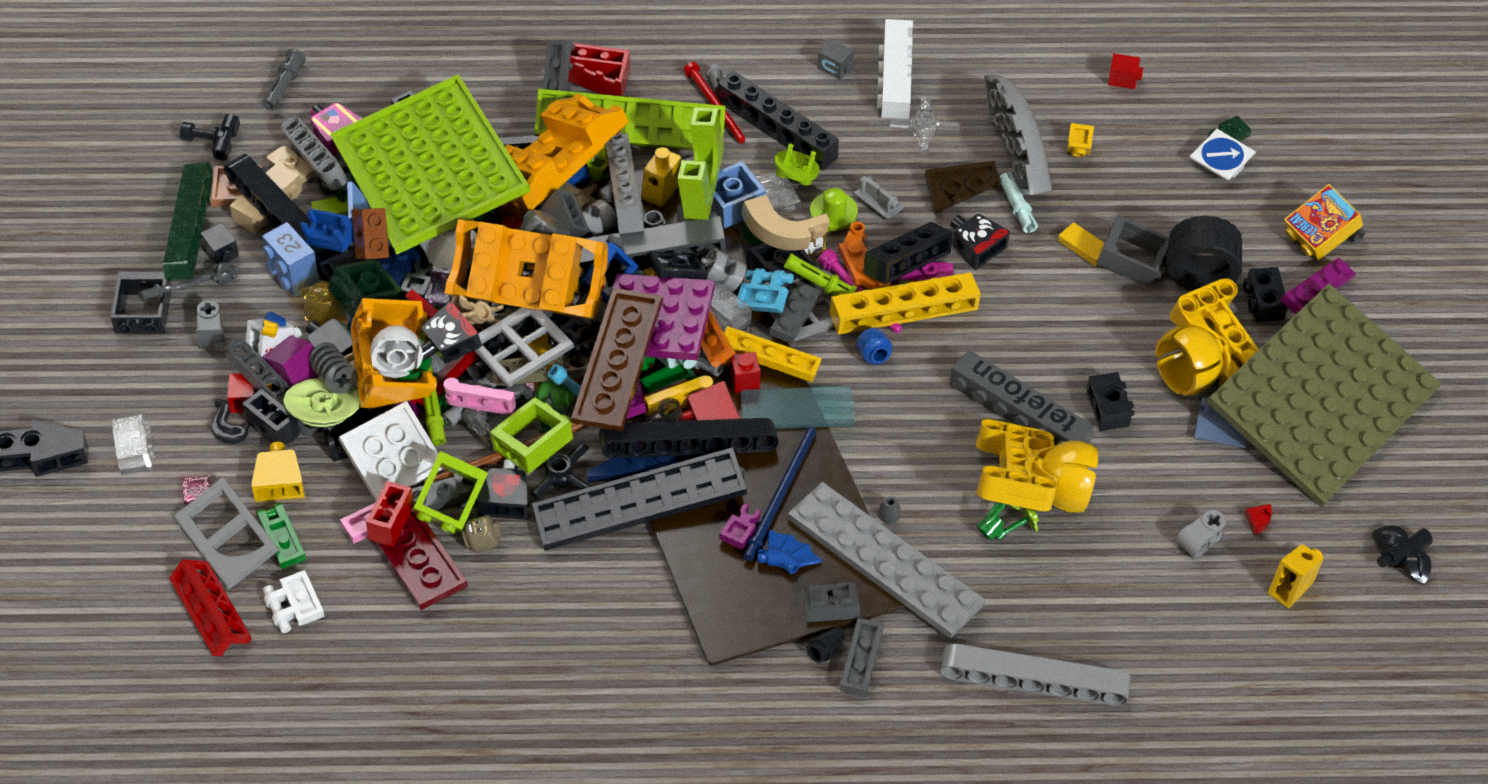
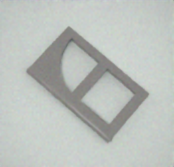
(228, 568)

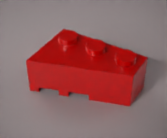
(600, 68)

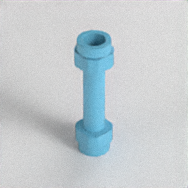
(560, 376)

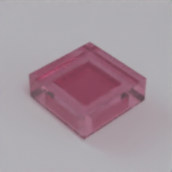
(194, 487)

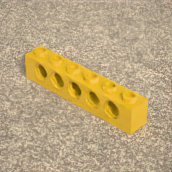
(904, 303)

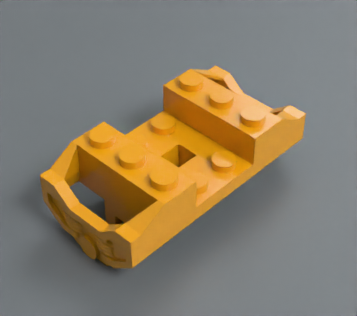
(573, 137)
(500, 263)

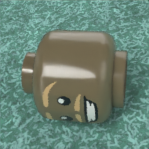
(482, 533)

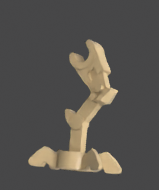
(479, 312)

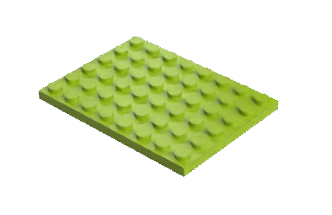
(429, 163)

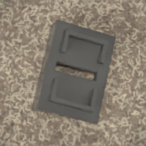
(817, 602)

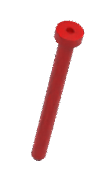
(692, 70)

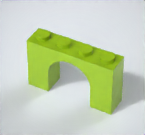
(699, 177)

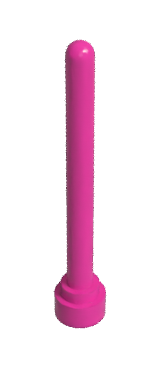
(830, 261)

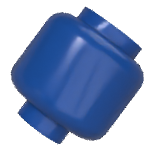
(874, 346)

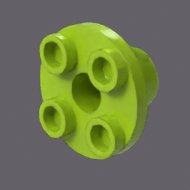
(838, 206)

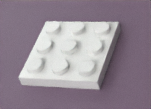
(391, 450)

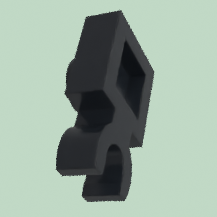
(417, 281)

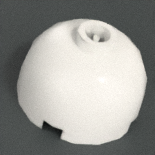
(396, 351)

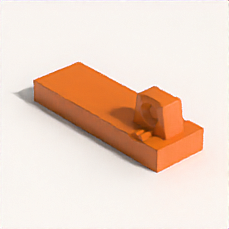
(715, 343)

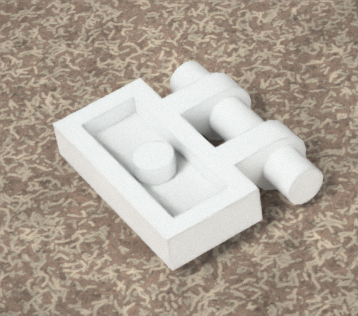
(301, 598)

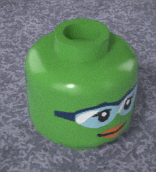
(554, 394)

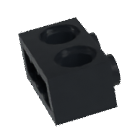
(1265, 294)

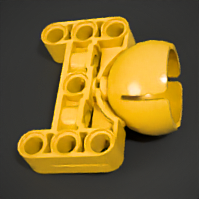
(1210, 340)
(1034, 470)

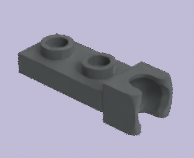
(446, 492)

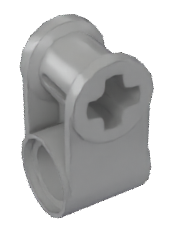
(1202, 533)

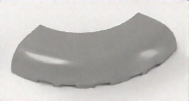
(1012, 114)

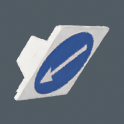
(1222, 155)

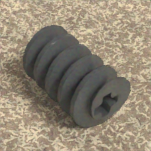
(333, 368)

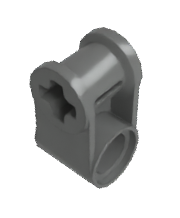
(209, 325)

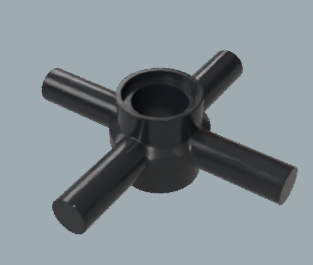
(560, 472)

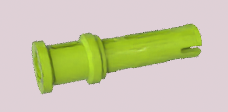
(830, 284)

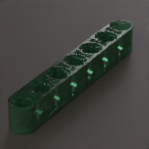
(188, 222)

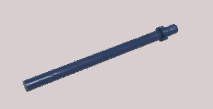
(755, 543)

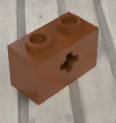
(370, 233)

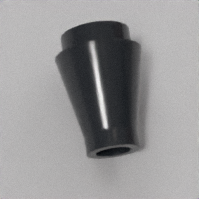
(824, 645)

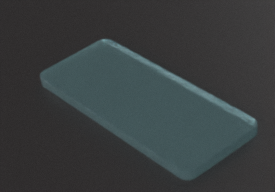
(800, 406)

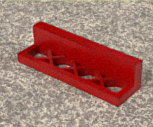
(204, 606)

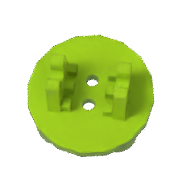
(796, 166)

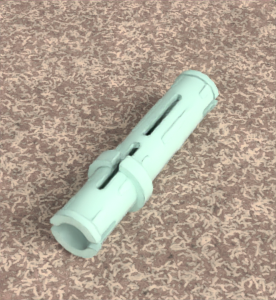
(1021, 208)

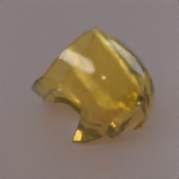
(321, 304)

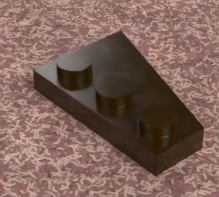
(958, 183)

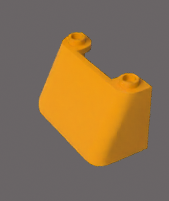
(370, 318)

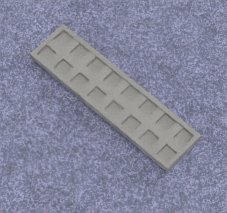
(886, 560)

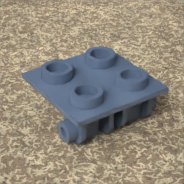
(1215, 428)

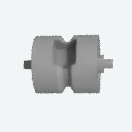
(599, 218)
(724, 269)

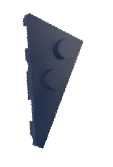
(400, 264)
(623, 467)

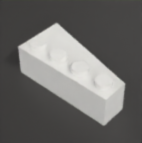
(895, 69)

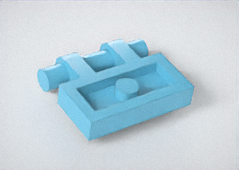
(765, 297)

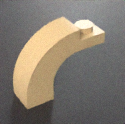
(778, 231)

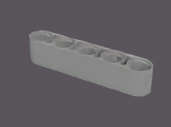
(314, 153)

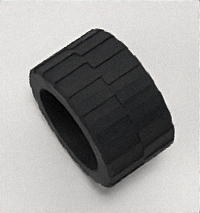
(1209, 236)

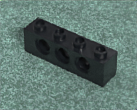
(907, 252)

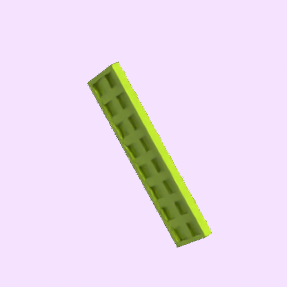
(650, 120)

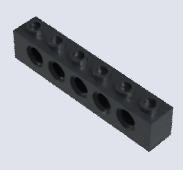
(777, 119)

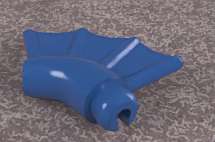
(786, 553)

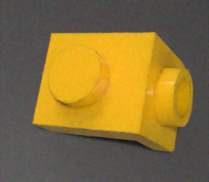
(1080, 140)

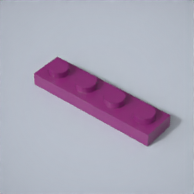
(1335, 273)

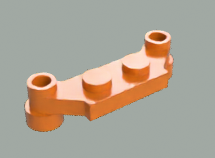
(853, 256)

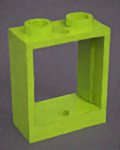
(531, 457)
(462, 469)

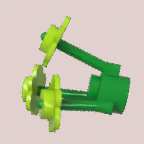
(992, 525)

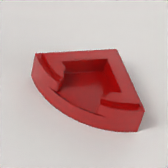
(1259, 517)

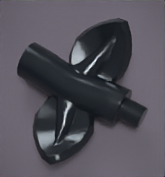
(1405, 549)

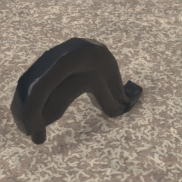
(224, 431)

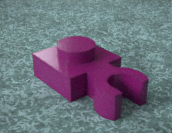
(741, 528)

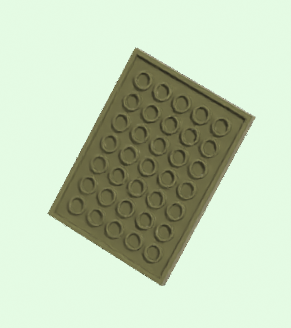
(1324, 394)

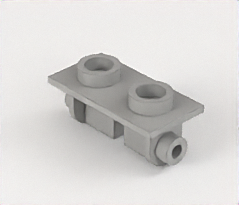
(878, 198)

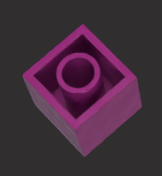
(291, 360)

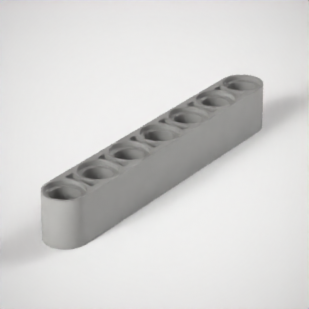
(1035, 674)

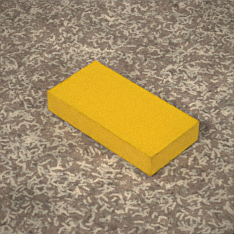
(1081, 243)

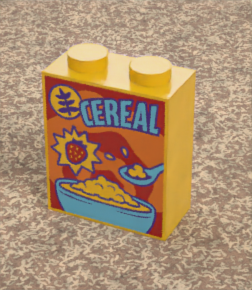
(1322, 223)

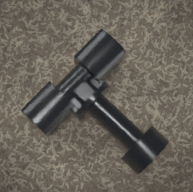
(220, 135)

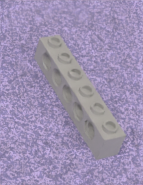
(624, 184)

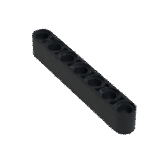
(271, 201)
(689, 438)

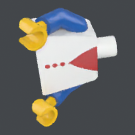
(268, 333)

